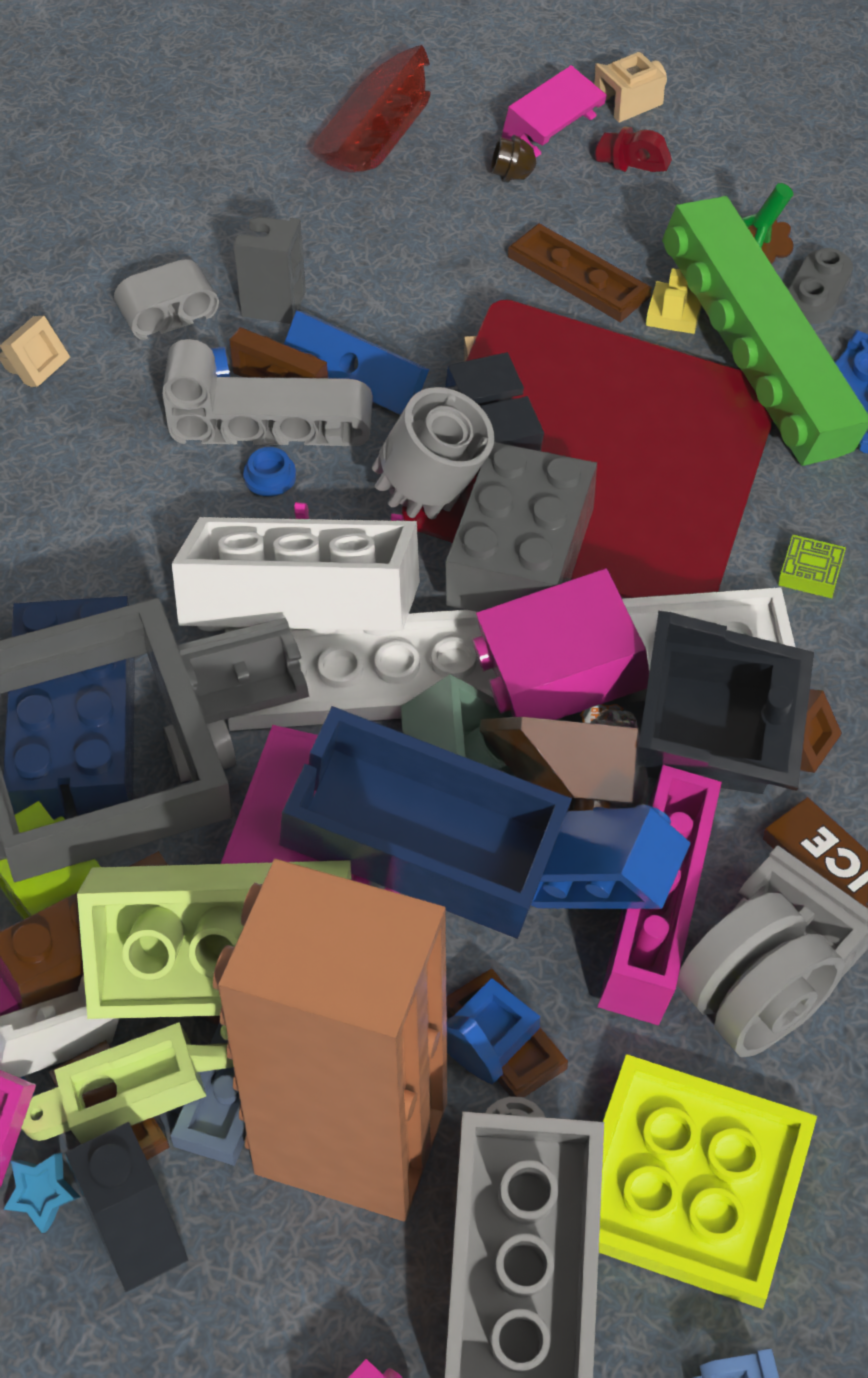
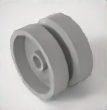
(760, 973)

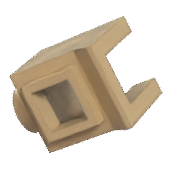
(634, 82)

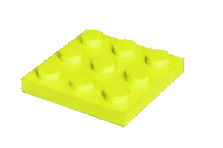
(699, 1179)

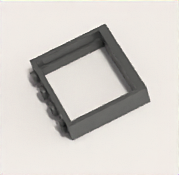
(87, 645)

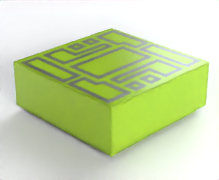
(812, 566)

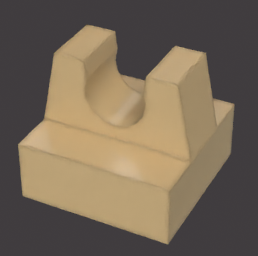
(33, 352)

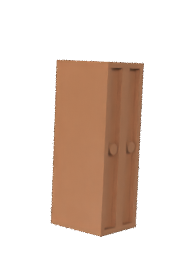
(338, 1035)

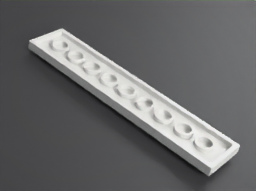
(383, 672)

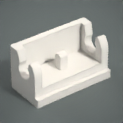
(50, 1033)

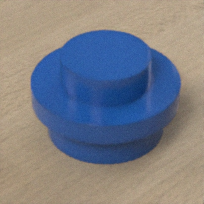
(269, 472)

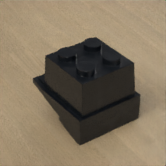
(724, 705)

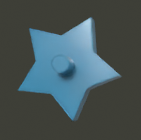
(40, 1190)

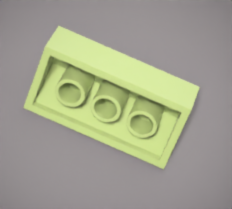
(159, 934)

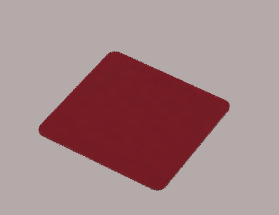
(668, 441)

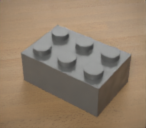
(519, 527)

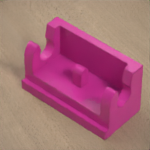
(553, 107)

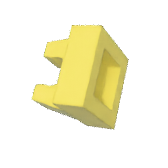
(674, 305)

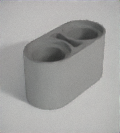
(165, 298)

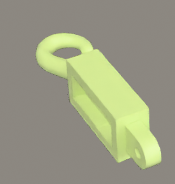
(150, 1077)

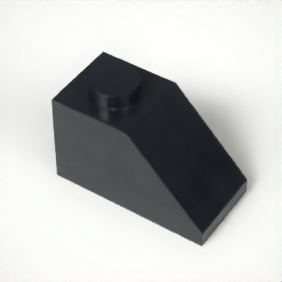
(126, 1206)

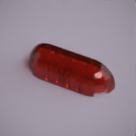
(376, 114)

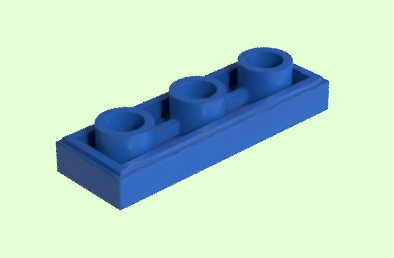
(387, 374)

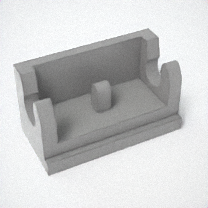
(823, 905)

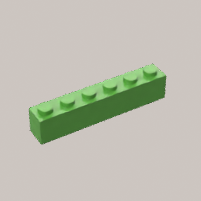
(765, 331)

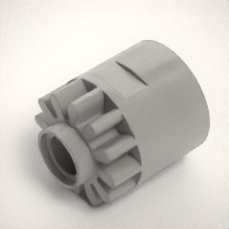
(433, 451)

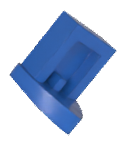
(490, 1031)

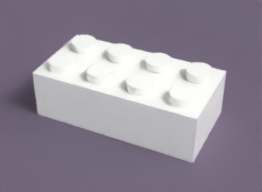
(299, 570)

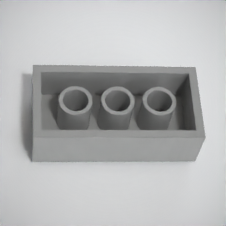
(525, 1248)

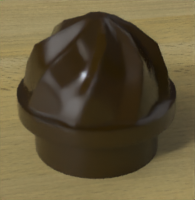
(512, 159)

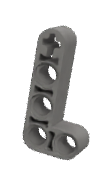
(259, 408)

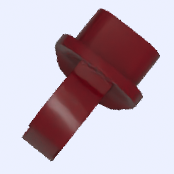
(639, 150)

